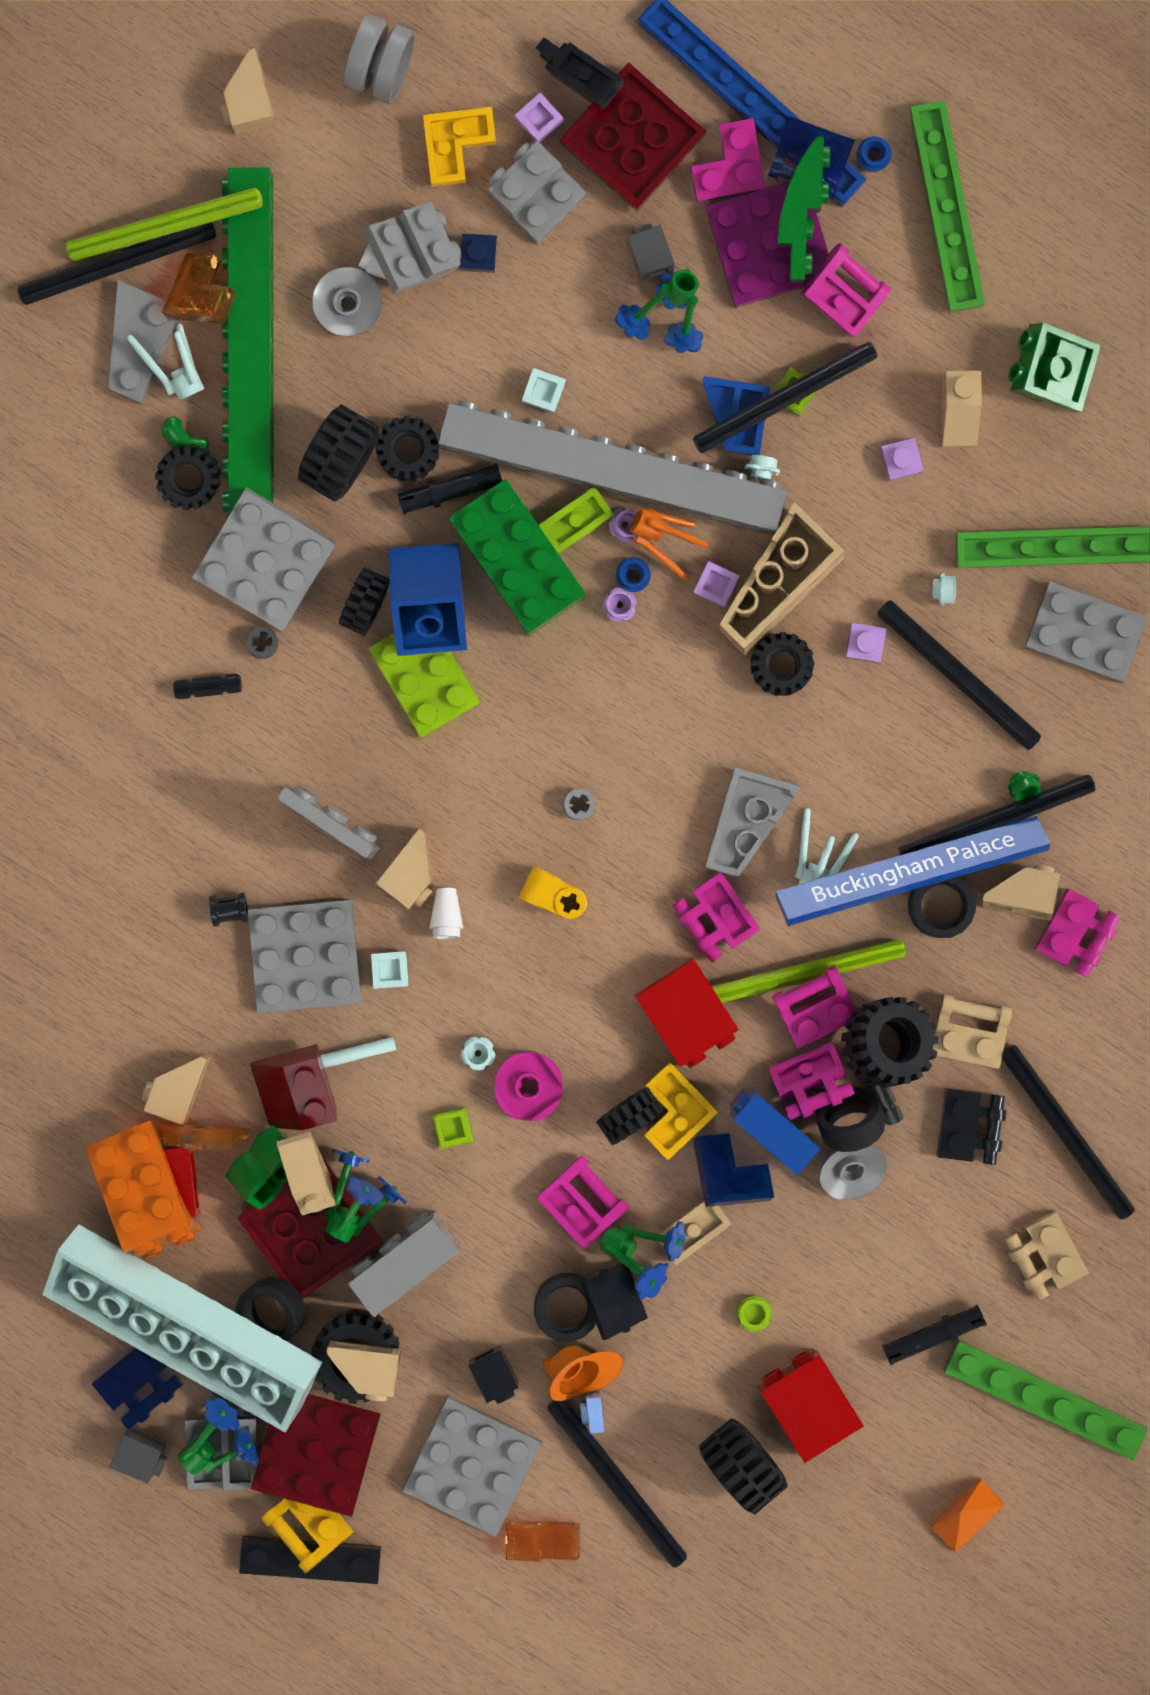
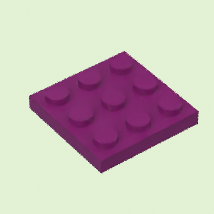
(747, 241)

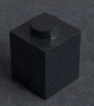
(494, 1375)

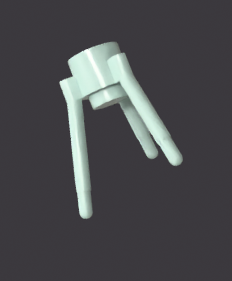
(186, 379)
(819, 871)

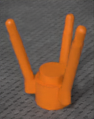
(651, 524)

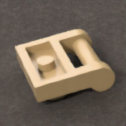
(970, 1043)

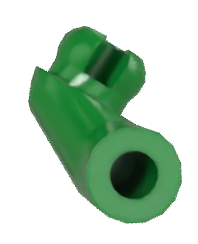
(176, 436)

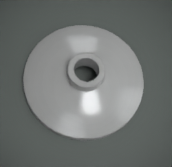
(341, 285)
(852, 1173)

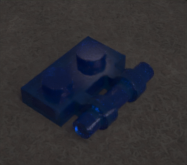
(130, 1375)

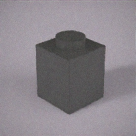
(650, 252)
(139, 1456)

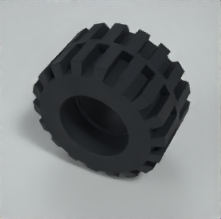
(338, 452)
(914, 1037)
(343, 1327)
(743, 1466)

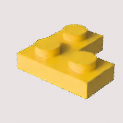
(450, 133)
(686, 1111)

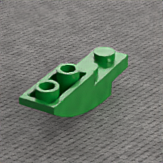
(804, 196)

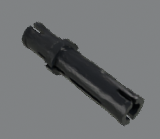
(449, 489)
(947, 1329)

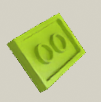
(426, 685)

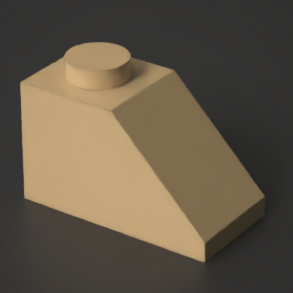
(247, 97)
(960, 408)
(409, 873)
(1026, 893)
(175, 1091)
(306, 1173)
(367, 1368)

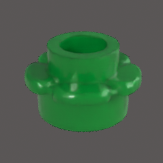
(1023, 785)

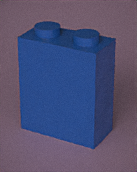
(773, 1130)

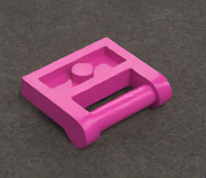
(838, 299)
(818, 1015)
(573, 1210)

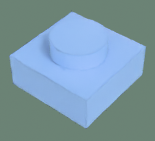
(592, 1412)

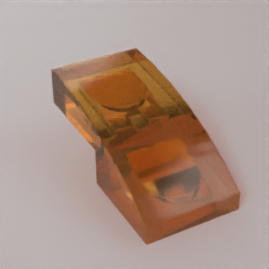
(542, 1541)

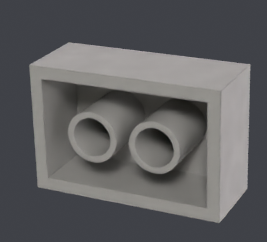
(403, 1262)

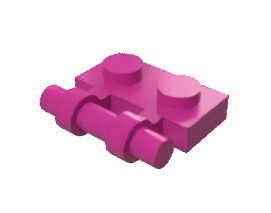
(724, 910)
(1068, 927)
(807, 1073)

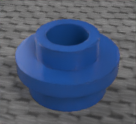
(881, 147)
(633, 563)

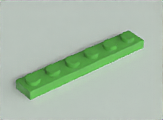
(946, 206)
(1052, 547)
(1045, 1399)

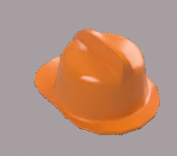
(578, 1372)

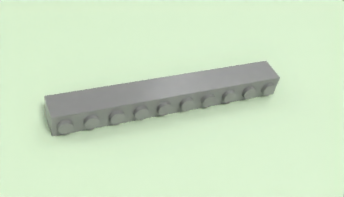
(612, 468)

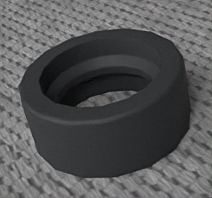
(953, 929)
(858, 1135)
(285, 1295)
(546, 1325)

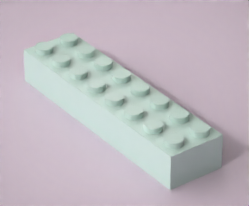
(181, 1328)

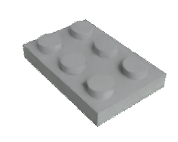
(1085, 632)

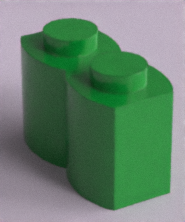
(260, 1171)

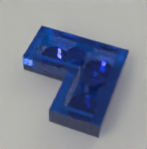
(722, 1180)

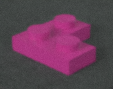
(739, 170)

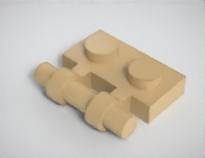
(1055, 1250)

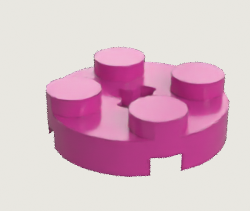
(524, 1105)

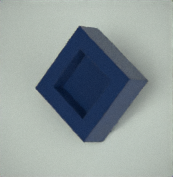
(478, 253)

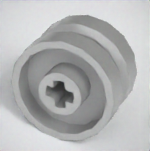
(379, 58)

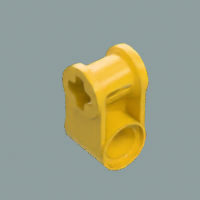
(547, 893)

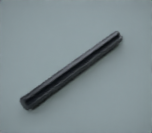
(114, 263)
(785, 397)
(959, 675)
(1007, 814)
(1067, 1132)
(617, 1482)

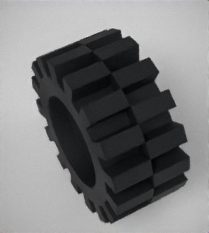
(203, 462)
(407, 470)
(364, 601)
(760, 664)
(629, 1116)

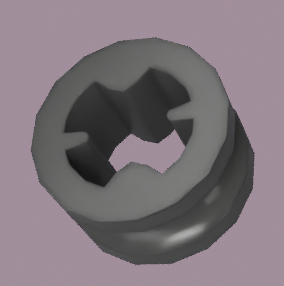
(255, 634)

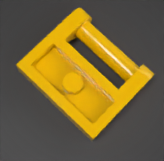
(324, 1526)

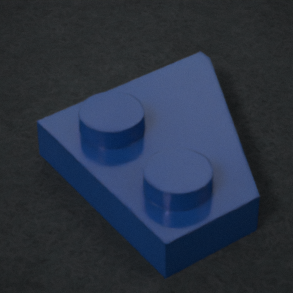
(729, 398)

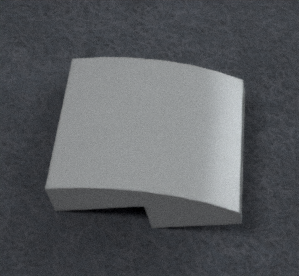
(232, 1474)

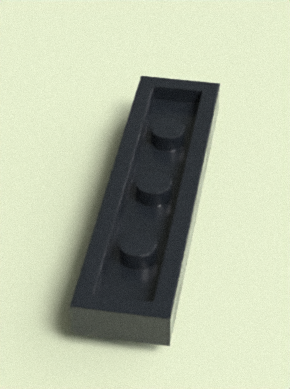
(344, 1563)

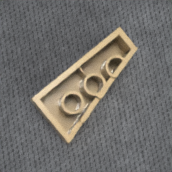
(788, 570)

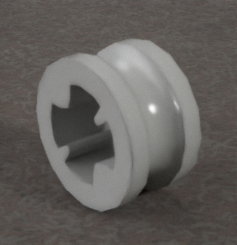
(580, 814)

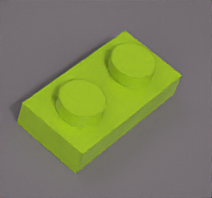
(576, 520)

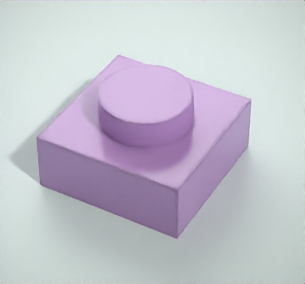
(539, 118)
(901, 459)
(716, 584)
(865, 643)

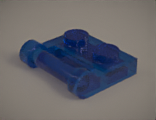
(795, 142)

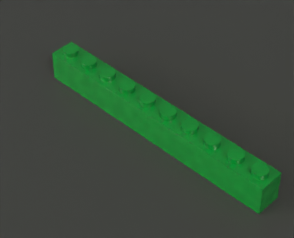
(249, 341)

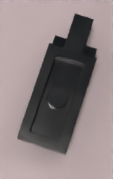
(580, 72)

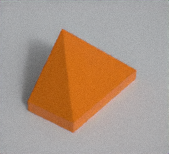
(967, 1515)

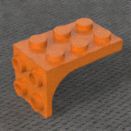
(141, 1191)

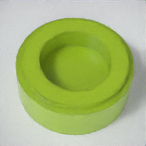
(754, 1313)

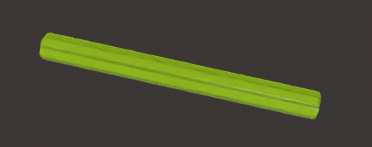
(164, 224)
(809, 970)

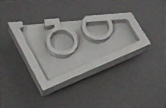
(142, 317)
(746, 818)

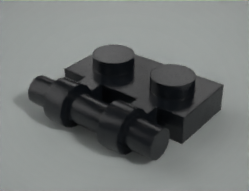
(960, 1124)

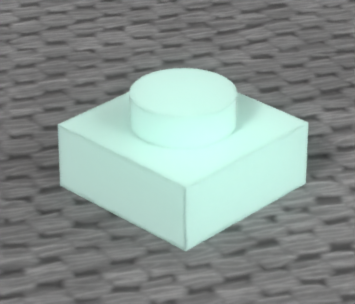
(543, 390)
(390, 969)

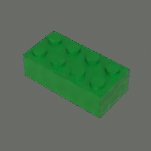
(517, 557)

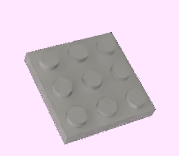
(264, 559)
(330, 821)
(304, 956)
(472, 1466)

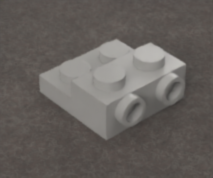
(535, 191)
(413, 247)

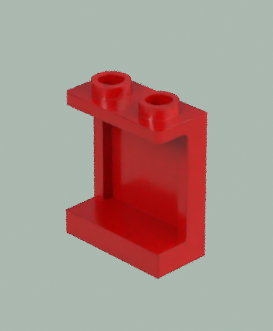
(687, 1014)
(809, 1404)

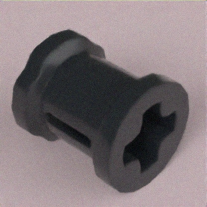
(228, 909)

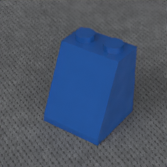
(427, 599)

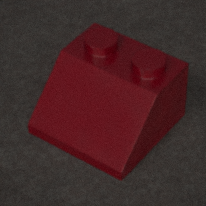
(295, 1089)

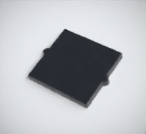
(614, 1301)

